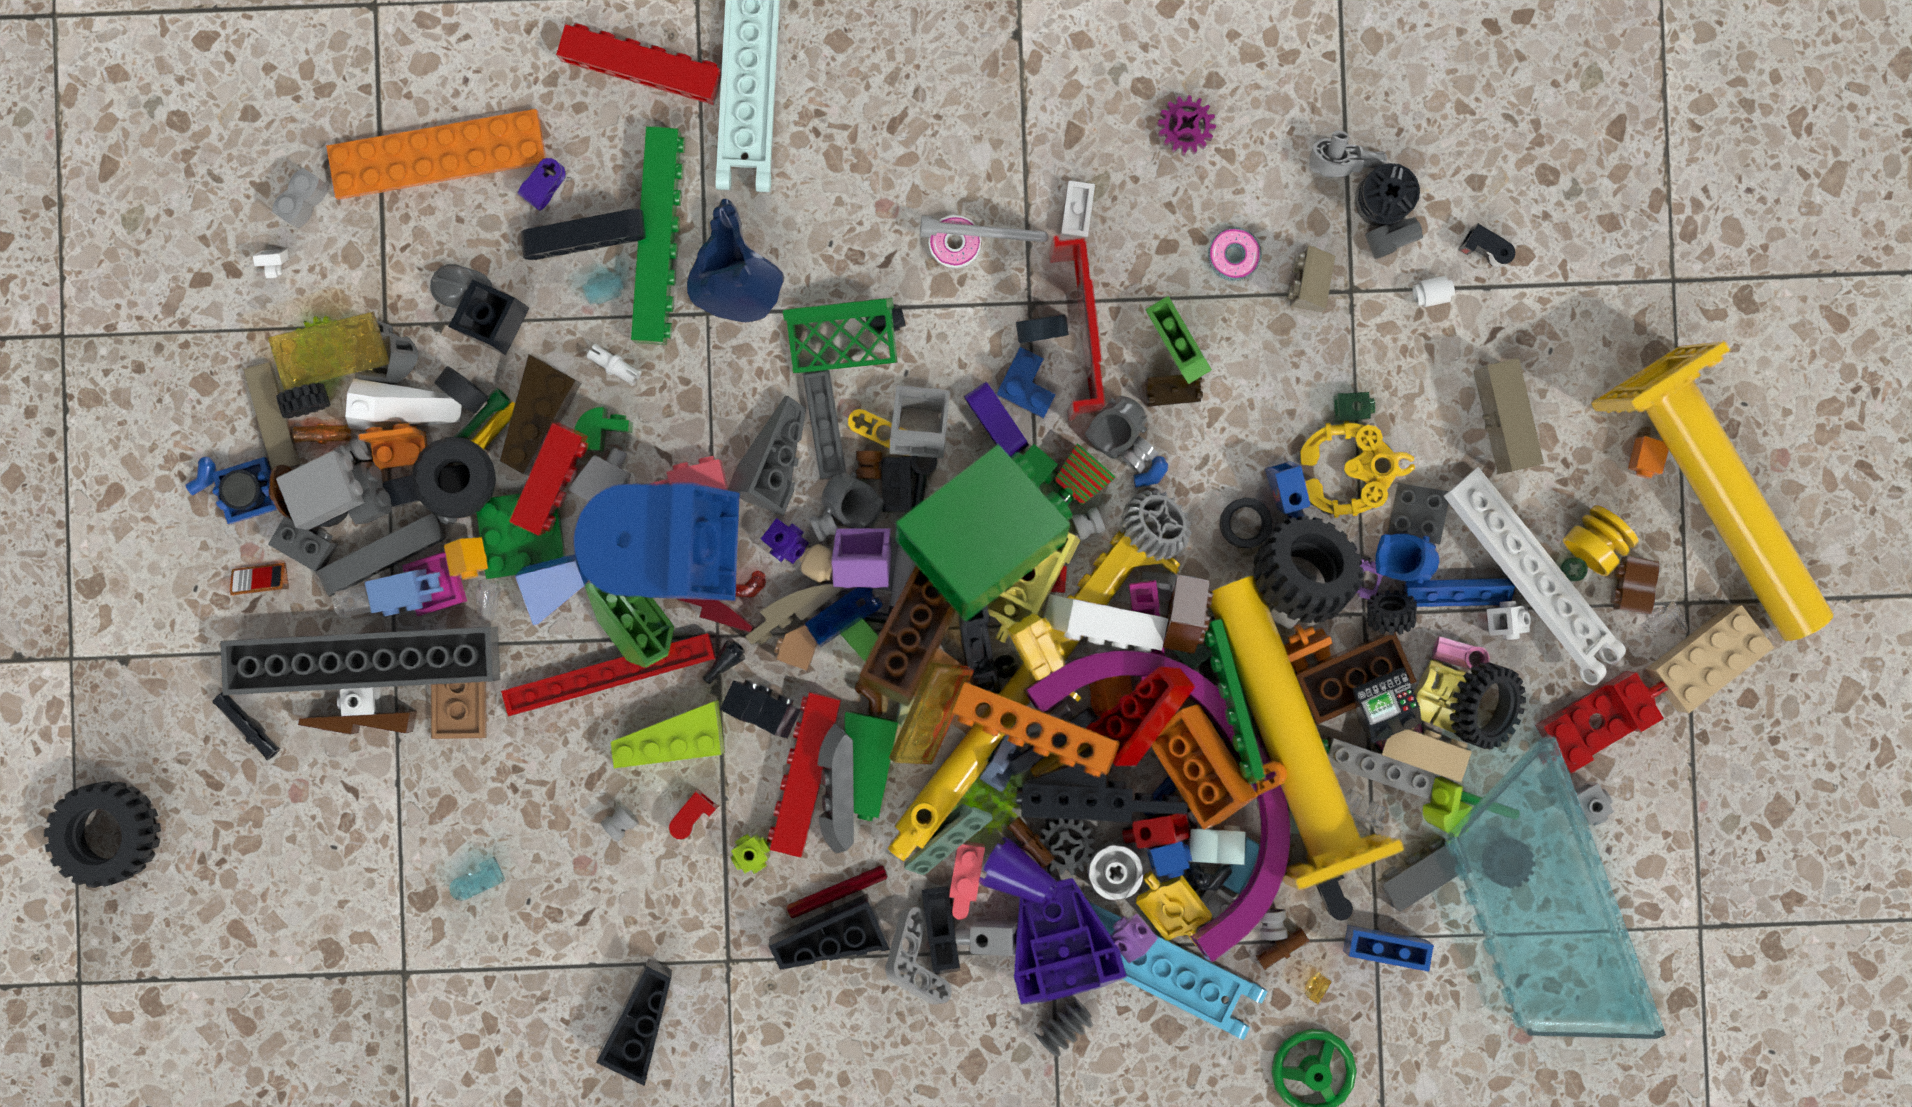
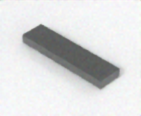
(824, 424)

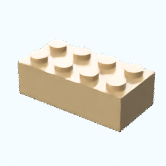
(1710, 658)

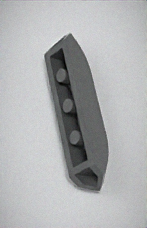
(837, 777)

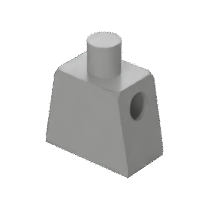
(600, 475)
(1000, 935)

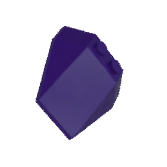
(1063, 948)

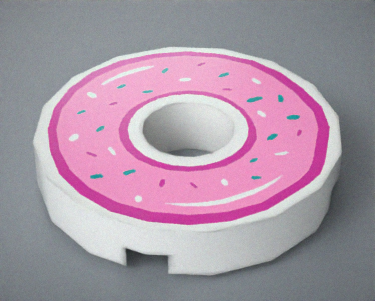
(951, 257)

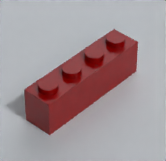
(549, 479)

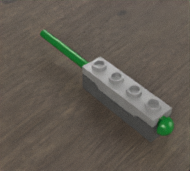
(1384, 769)

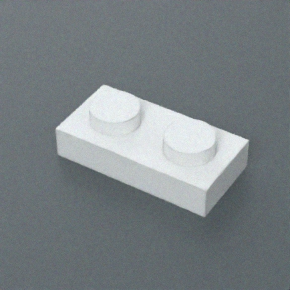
(1077, 209)

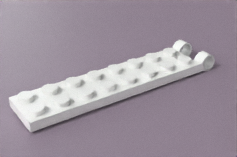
(1535, 574)

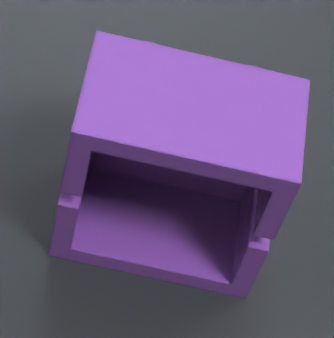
(861, 558)

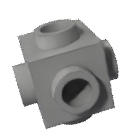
(1594, 803)

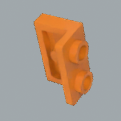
(1108, 692)

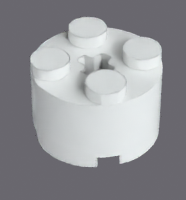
(1115, 886)

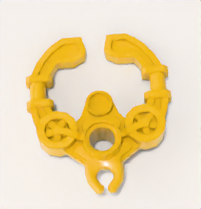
(1361, 467)

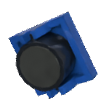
(244, 490)

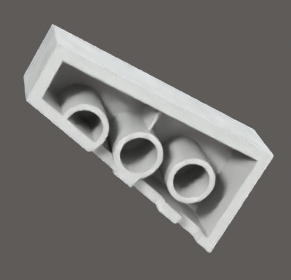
(1106, 623)

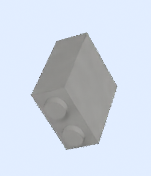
(320, 490)

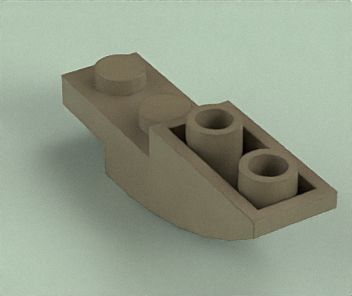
(803, 603)

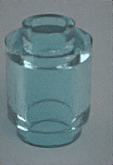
(603, 288)

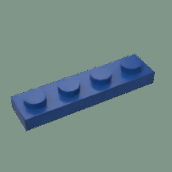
(1460, 592)

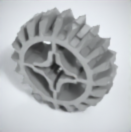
(1152, 518)

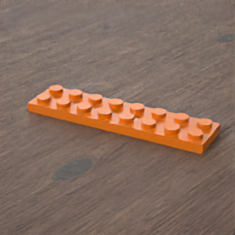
(436, 154)

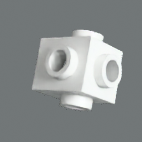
(1508, 620)

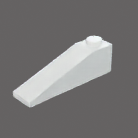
(386, 405)

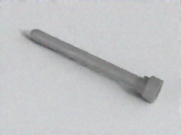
(931, 227)

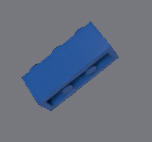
(1388, 948)

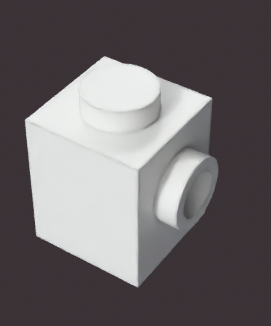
(359, 701)

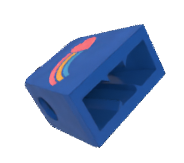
(1287, 480)

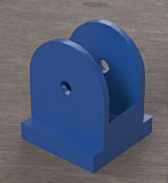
(660, 541)

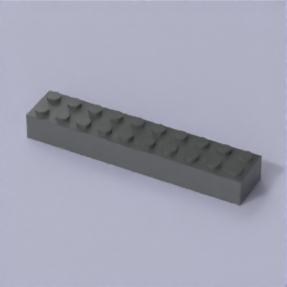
(360, 660)

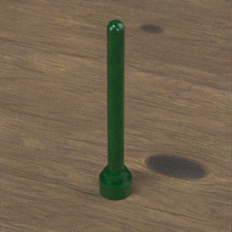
(497, 401)

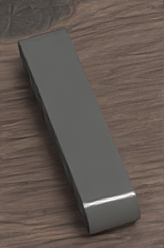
(381, 555)

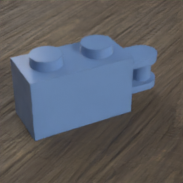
(402, 590)

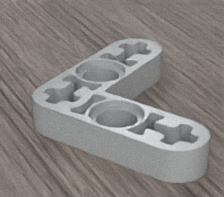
(906, 960)

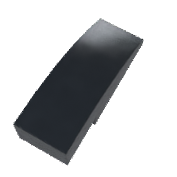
(941, 930)

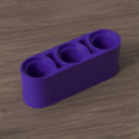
(996, 419)

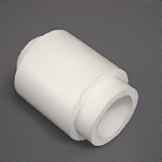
(1433, 291)

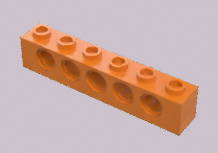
(973, 697)

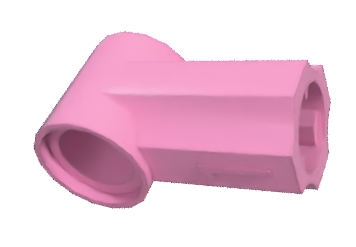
(1457, 652)

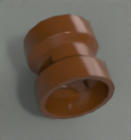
(868, 458)

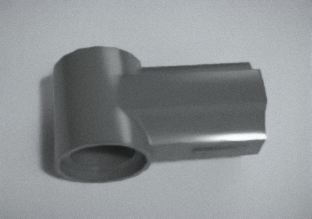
(1387, 239)

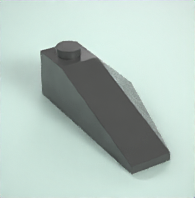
(768, 465)

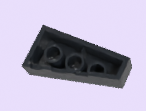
(635, 1030)

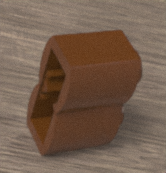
(1635, 585)

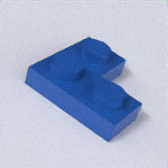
(1018, 384)

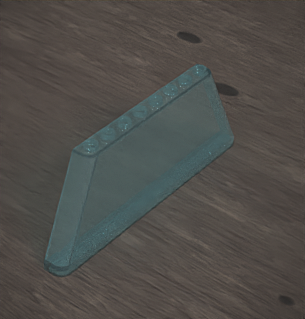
(1550, 907)

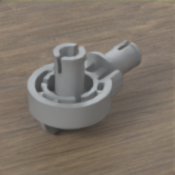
(1338, 159)

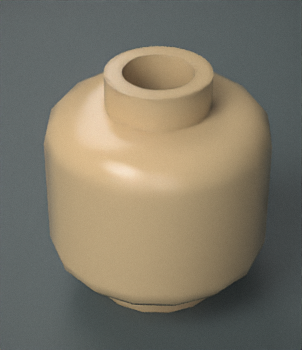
(817, 563)

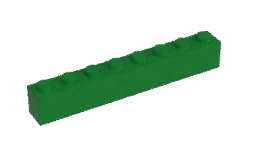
(657, 250)

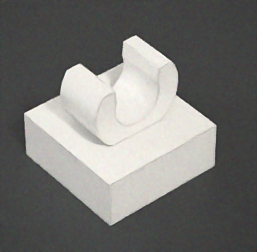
(272, 261)

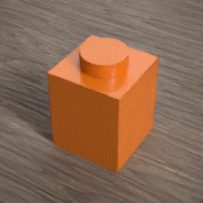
(1648, 457)

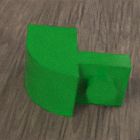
(595, 424)

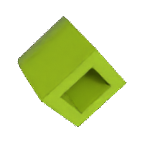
(1445, 805)

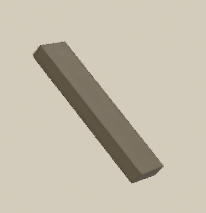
(274, 428)

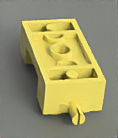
(1030, 596)

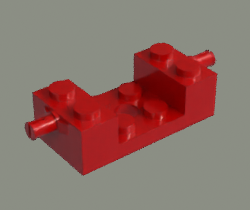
(1623, 707)

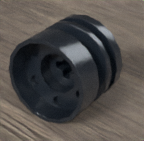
(1376, 206)

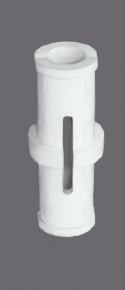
(613, 364)

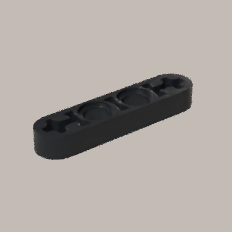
(1029, 757)

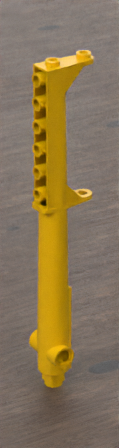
(971, 754)

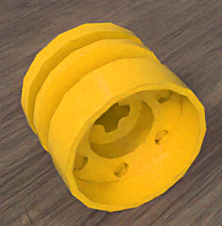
(1603, 537)

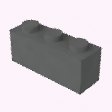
(1418, 875)

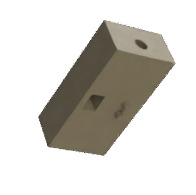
(1508, 416)

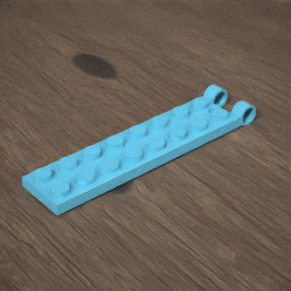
(1188, 980)

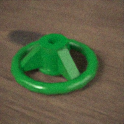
(1314, 1069)

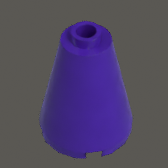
(1017, 874)

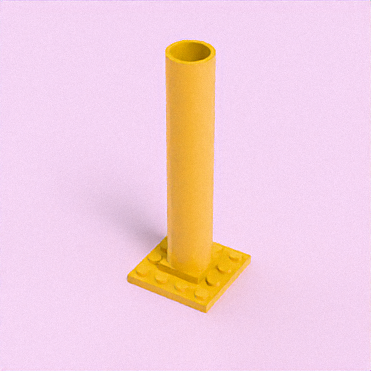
(1723, 484)
(1293, 741)

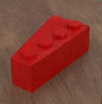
(1143, 713)

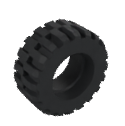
(1322, 547)
(68, 839)

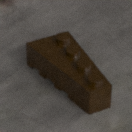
(539, 403)

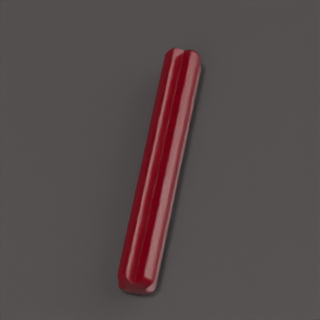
(837, 891)

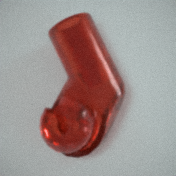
(752, 586)

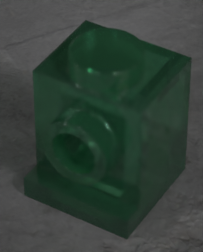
(1343, 406)
(1195, 659)

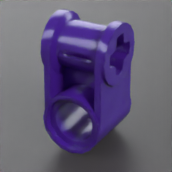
(540, 185)

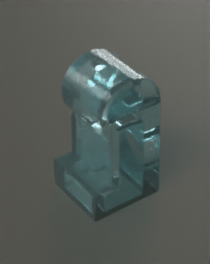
(471, 885)

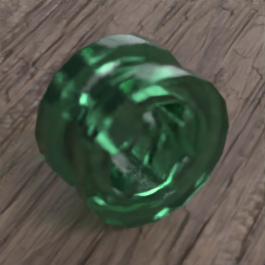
(1582, 570)

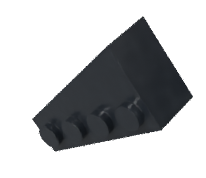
(831, 935)

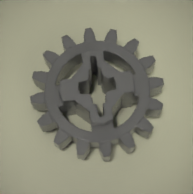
(1079, 843)

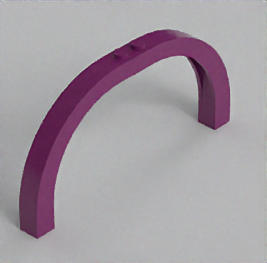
(1274, 845)

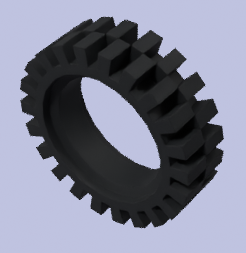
(1469, 699)

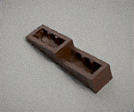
(392, 721)

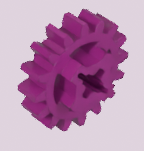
(1179, 117)

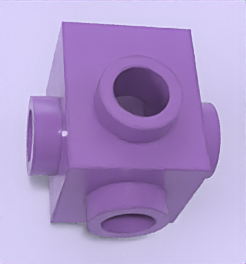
(1132, 937)

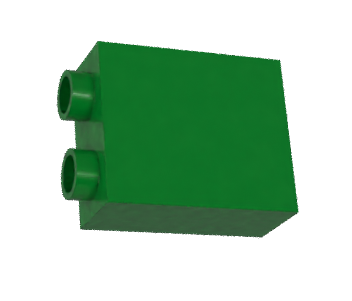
(984, 530)

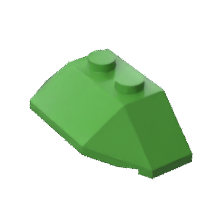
(633, 625)

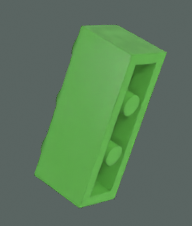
(1178, 339)

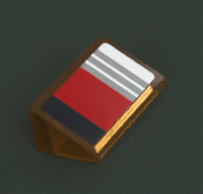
(259, 579)

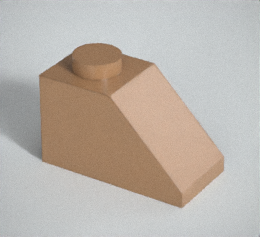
(796, 648)

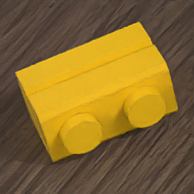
(1036, 646)

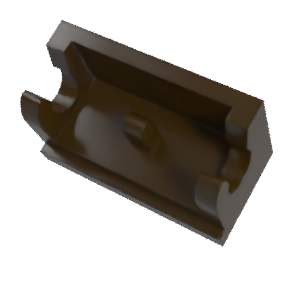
(1172, 390)

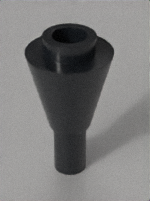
(729, 656)

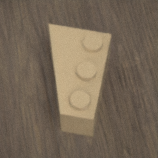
(1429, 753)

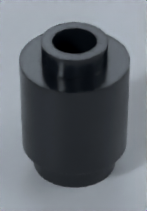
(879, 322)

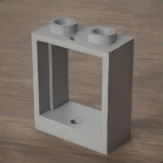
(915, 442)

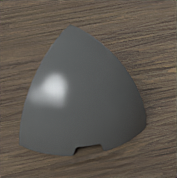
(401, 356)

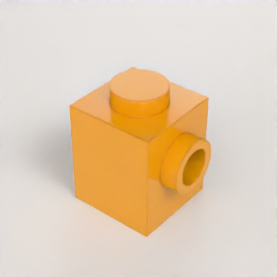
(466, 557)

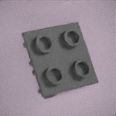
(1419, 512)

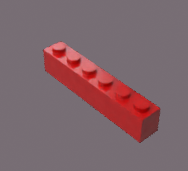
(639, 64)
(804, 777)

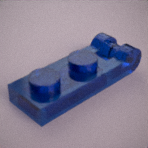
(842, 615)

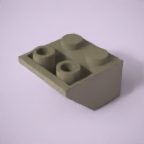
(1312, 279)

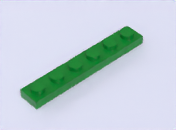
(1236, 711)

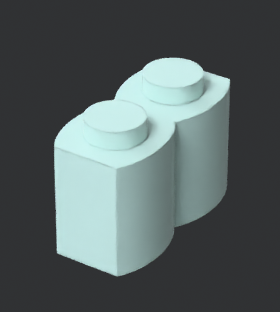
(1218, 845)

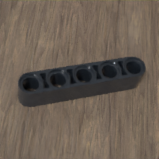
(583, 234)

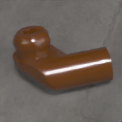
(874, 698)

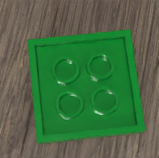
(510, 546)

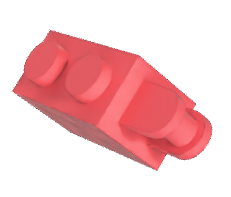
(706, 473)
(966, 877)

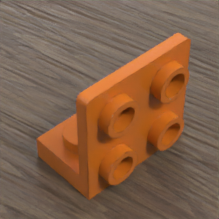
(396, 446)

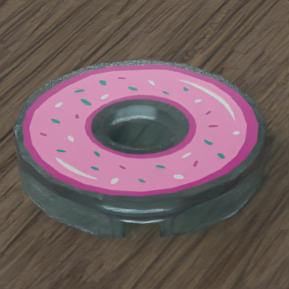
(1240, 239)

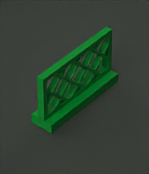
(841, 311)

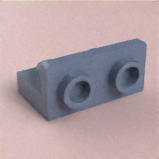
(996, 771)

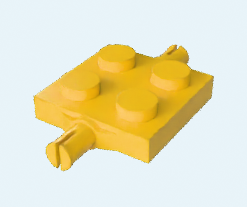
(1173, 907)

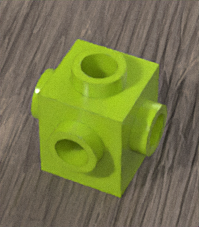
(755, 844)

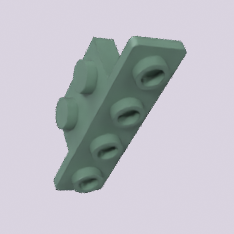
(951, 834)

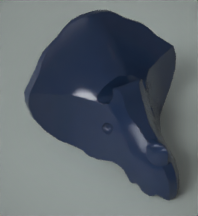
(729, 275)

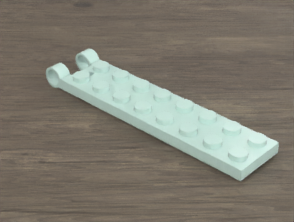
(748, 90)

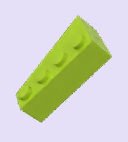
(678, 738)

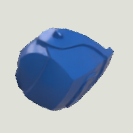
(1406, 557)

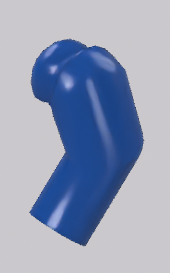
(1154, 475)
(204, 476)

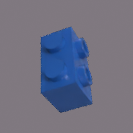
(1169, 859)

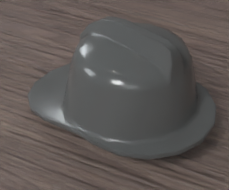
(451, 283)

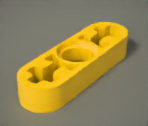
(863, 430)

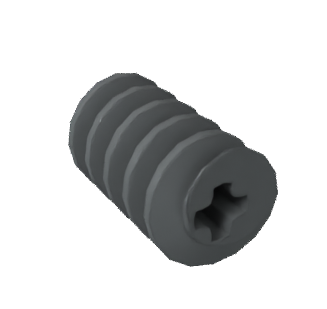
(1065, 1027)

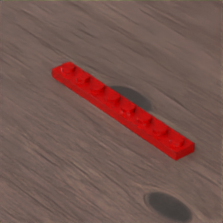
(604, 676)

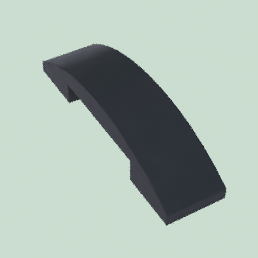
(450, 479)
(978, 651)

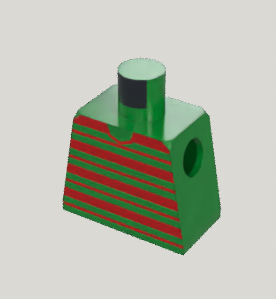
(1081, 477)

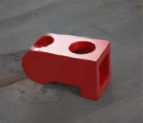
(684, 821)

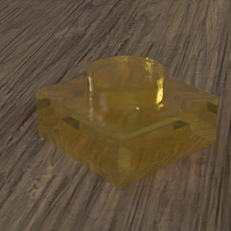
(1317, 987)

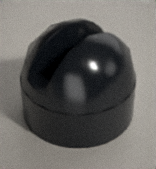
(1002, 661)

